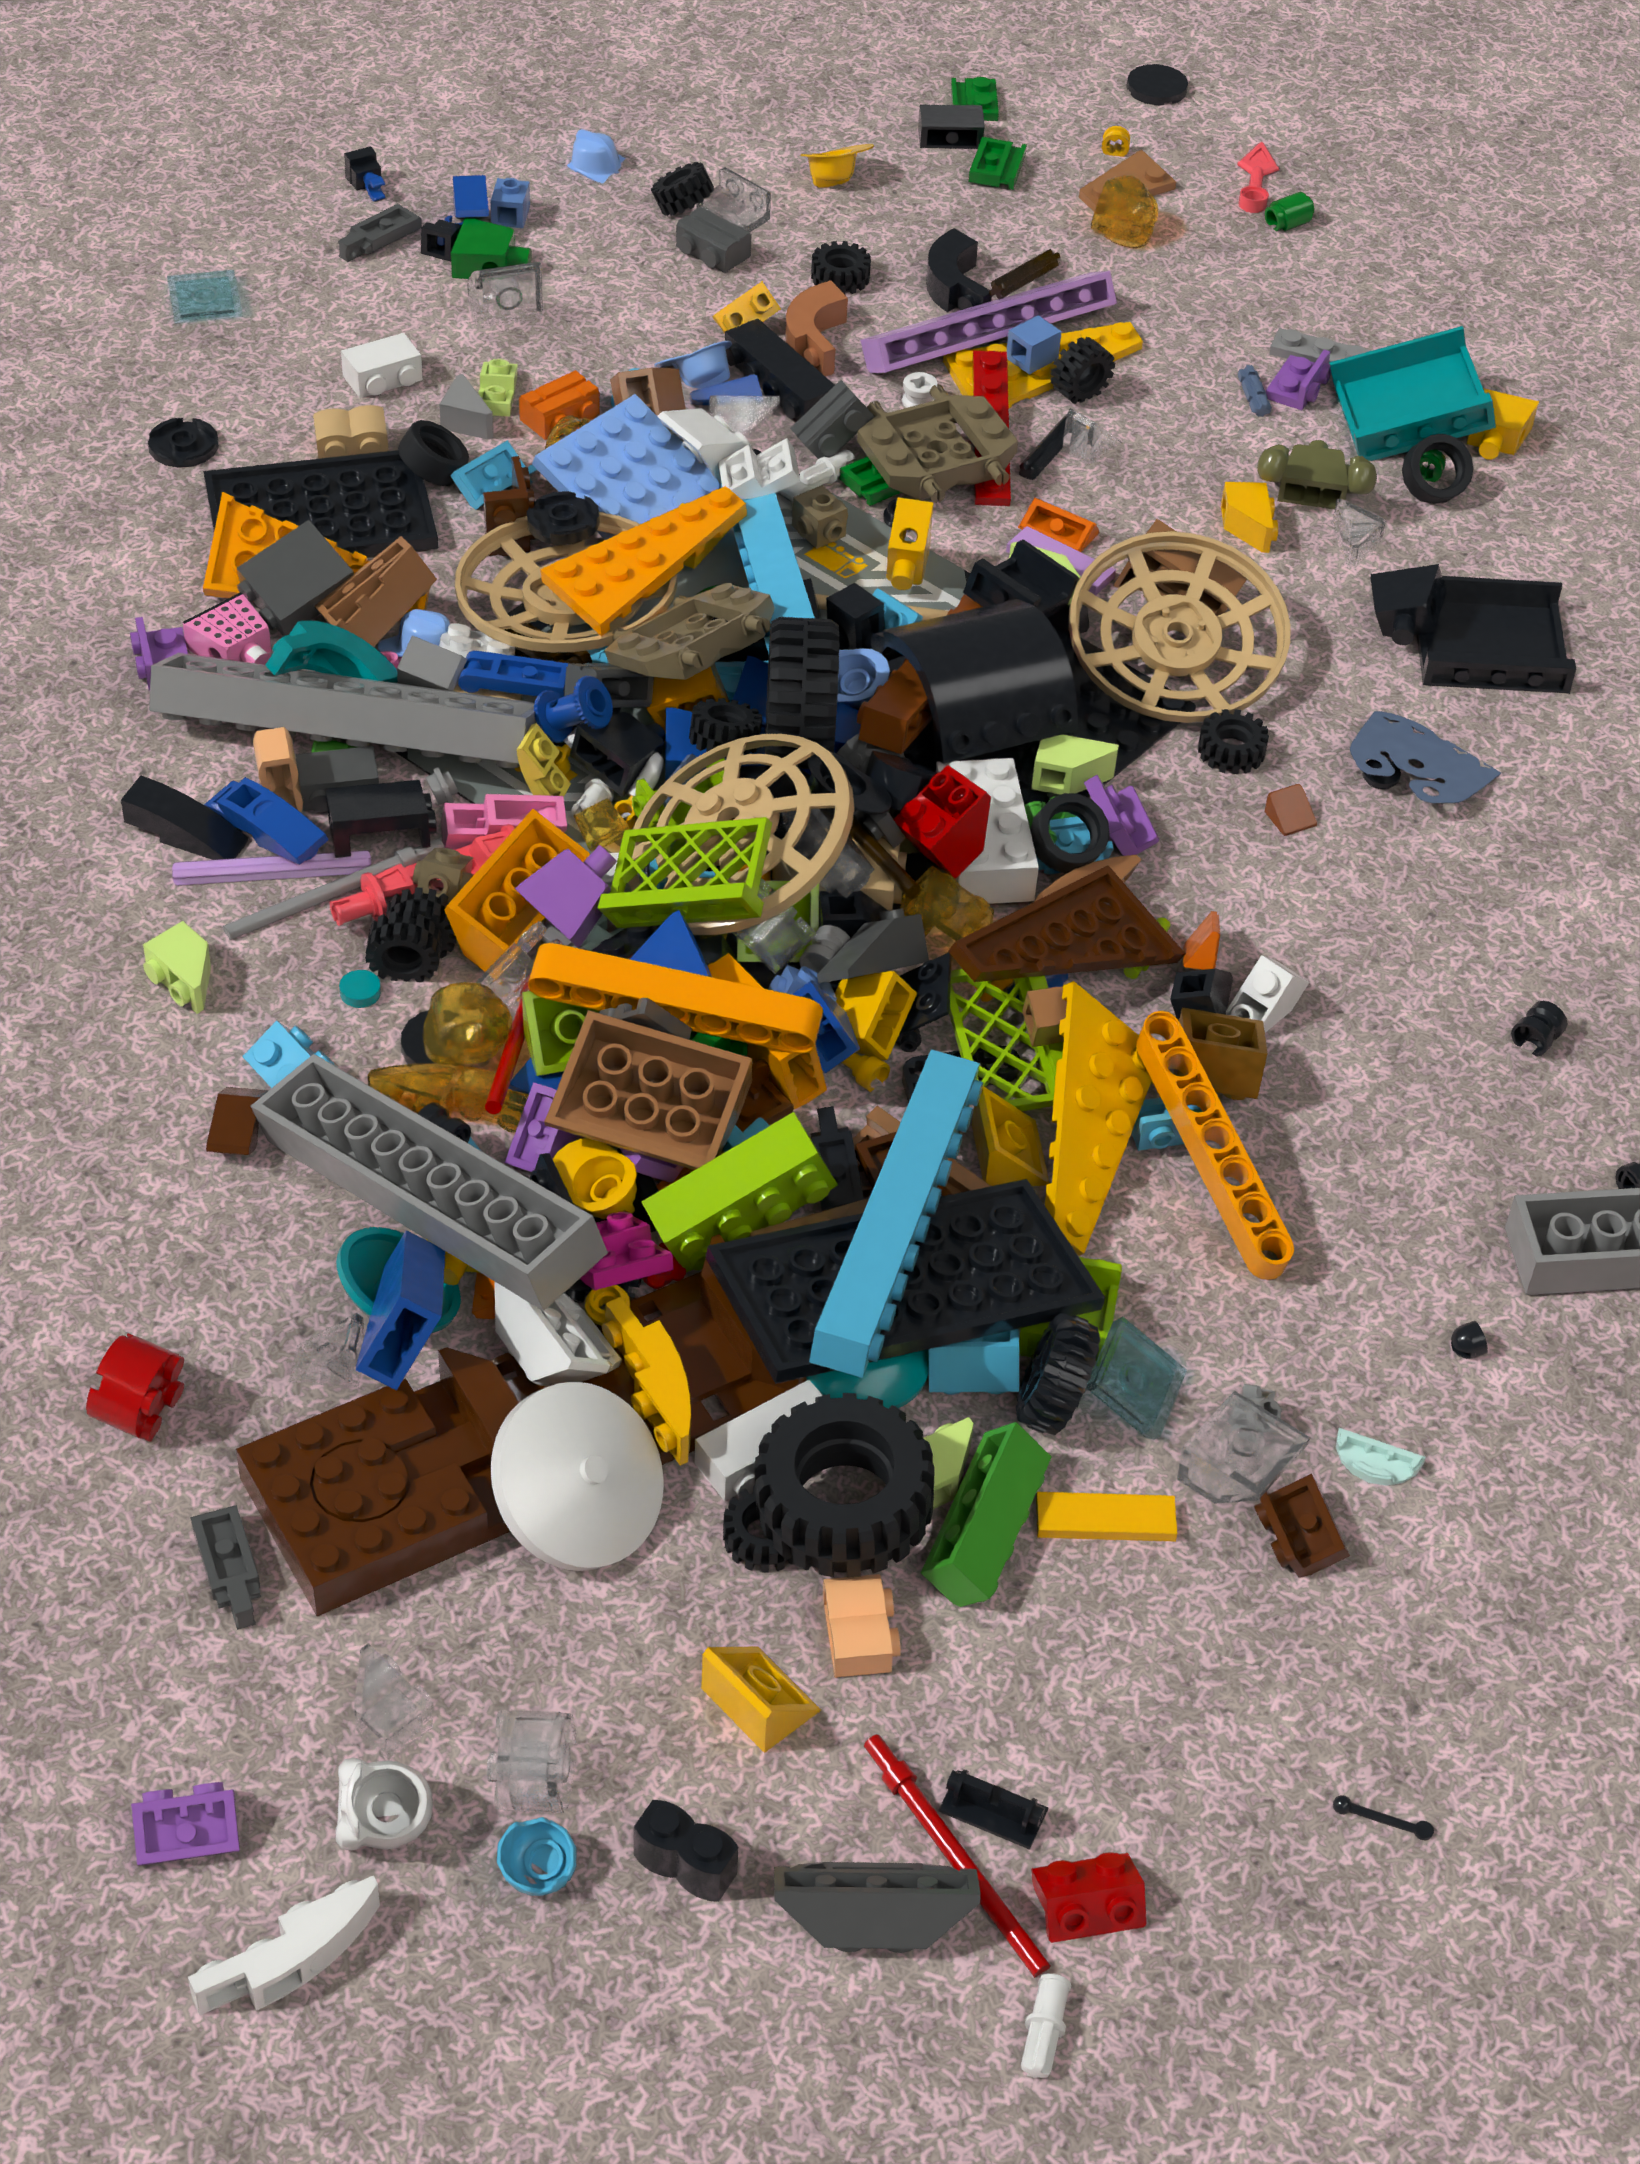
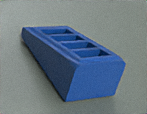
(742, 386)

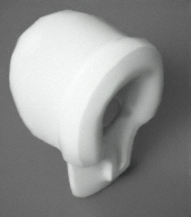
(380, 1791)

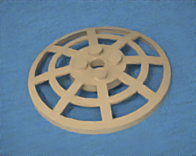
(538, 599)
(1184, 615)
(752, 799)

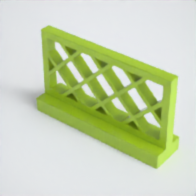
(713, 901)
(1045, 1055)

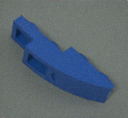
(269, 820)

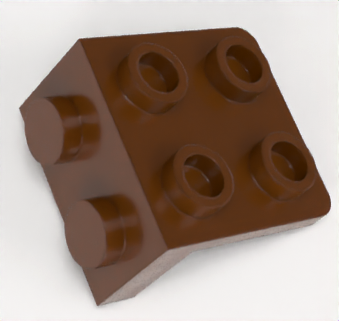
(509, 505)

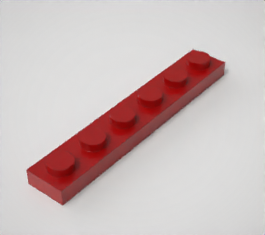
(991, 382)

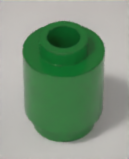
(1290, 211)

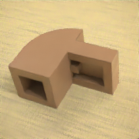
(1043, 1014)

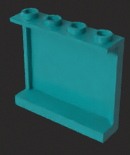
(1410, 393)

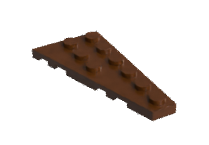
(1072, 930)

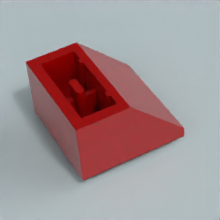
(947, 821)

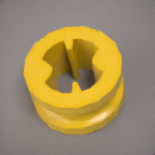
(1114, 133)

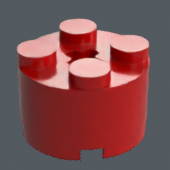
(136, 1386)

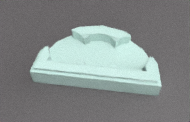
(1376, 1460)

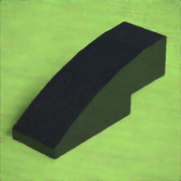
(181, 820)

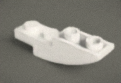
(309, 1942)

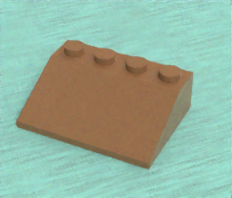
(650, 1092)

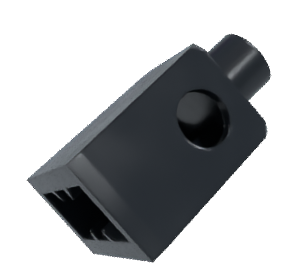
(1408, 601)

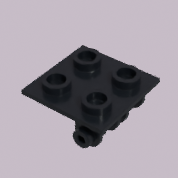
(932, 1000)

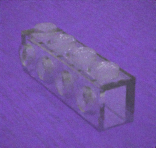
(851, 868)

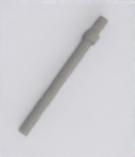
(405, 856)

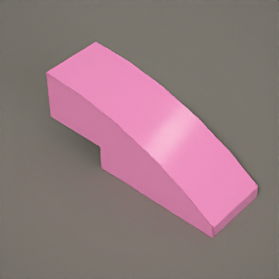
(468, 821)

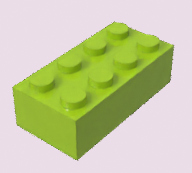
(740, 1191)

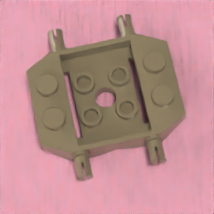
(908, 441)
(686, 637)

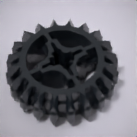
(1057, 1374)

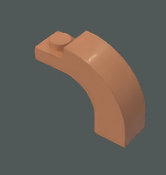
(810, 314)

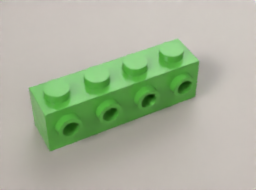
(986, 1515)

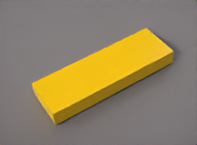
(1106, 1516)

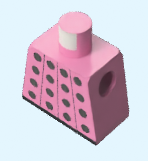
(229, 632)

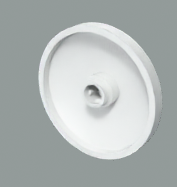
(577, 1476)

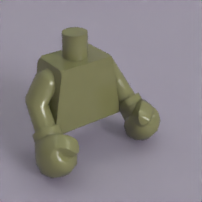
(1315, 474)

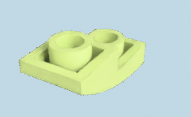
(498, 385)

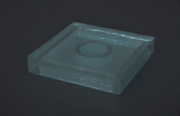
(204, 296)
(1136, 1378)

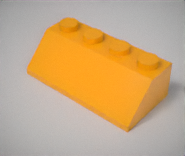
(488, 909)

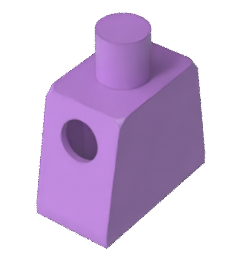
(570, 891)

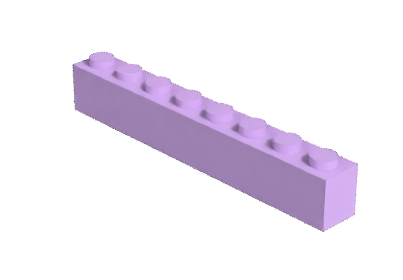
(986, 321)

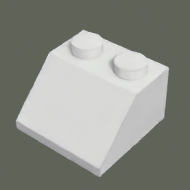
(704, 436)

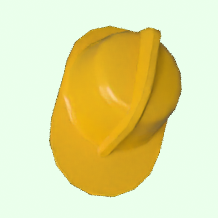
(835, 165)
(597, 1177)

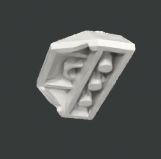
(552, 1343)

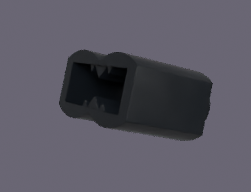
(691, 1852)

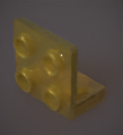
(947, 906)

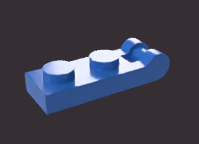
(511, 674)

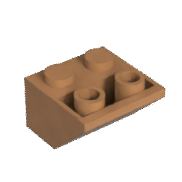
(654, 386)

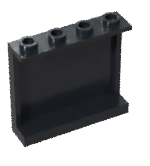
(1498, 637)

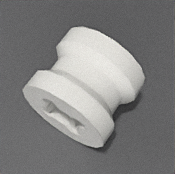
(917, 388)

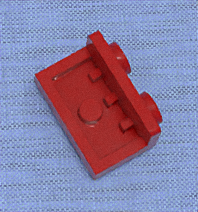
(1090, 1896)

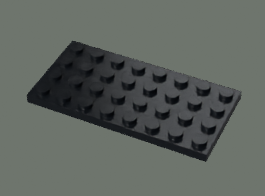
(983, 1270)

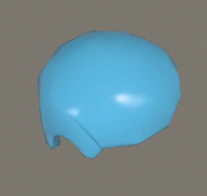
(537, 1843)

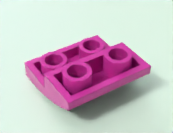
(629, 1253)

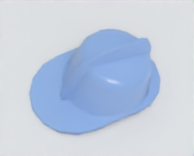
(595, 156)
(703, 367)
(419, 623)
(860, 675)

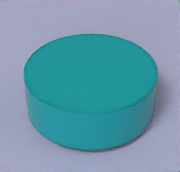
(360, 988)

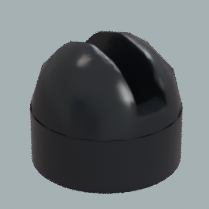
(1469, 1340)

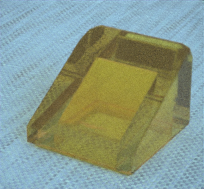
(600, 824)

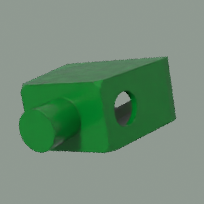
(485, 246)

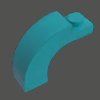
(330, 651)

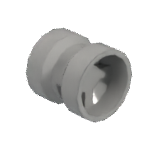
(824, 947)

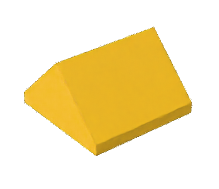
(1007, 1142)
(755, 1693)

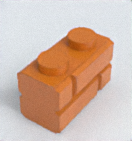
(558, 399)

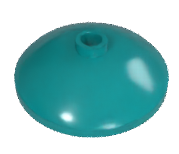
(362, 1264)
(891, 1380)

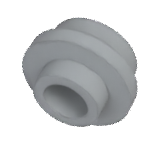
(442, 786)

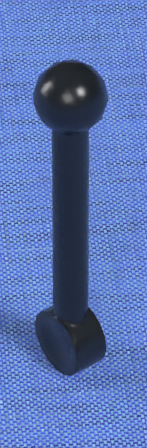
(1423, 1830)

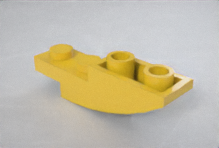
(658, 1376)

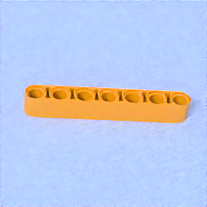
(697, 1000)
(1214, 1163)

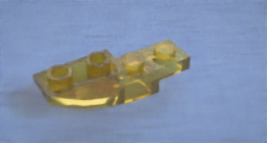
(453, 1087)

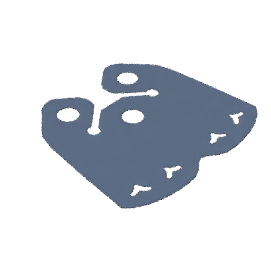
(1460, 771)

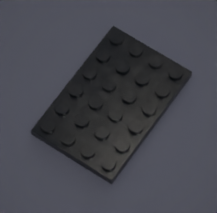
(350, 499)

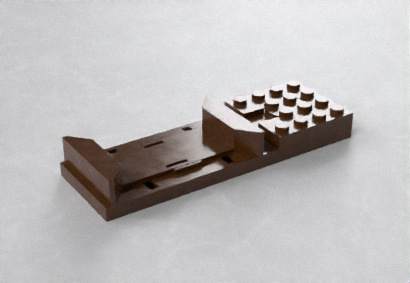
(409, 1472)

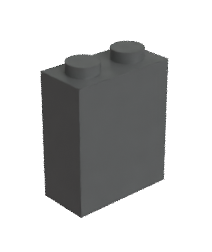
(292, 577)

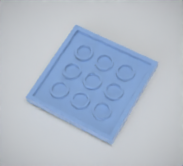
(626, 465)

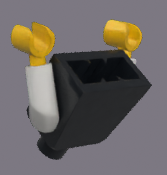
(617, 755)

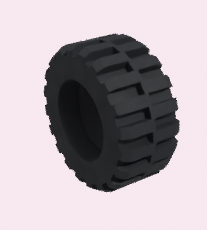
(802, 682)
(844, 1535)

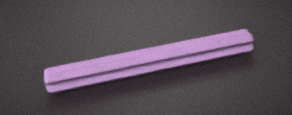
(267, 868)

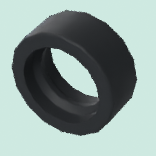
(432, 452)
(1458, 454)
(1089, 813)

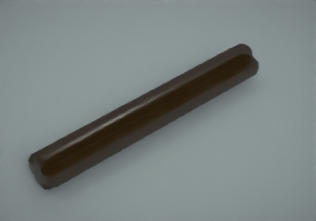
(1024, 274)

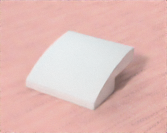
(760, 474)

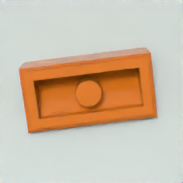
(1059, 524)
(1203, 944)

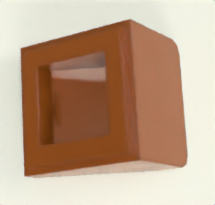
(1290, 810)

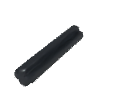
(1044, 452)

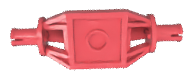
(400, 878)

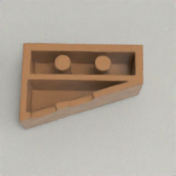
(1185, 561)
(378, 593)

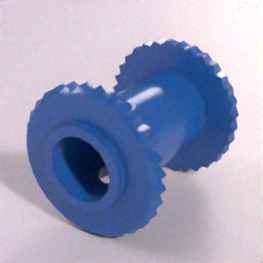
(587, 704)

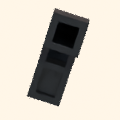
(945, 280)

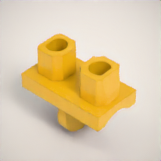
(751, 305)

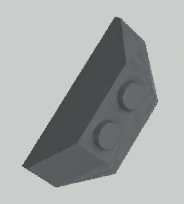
(876, 1903)

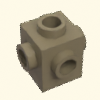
(819, 516)
(446, 865)

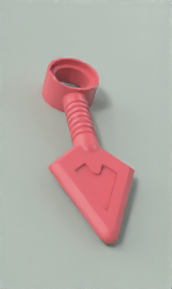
(1258, 164)

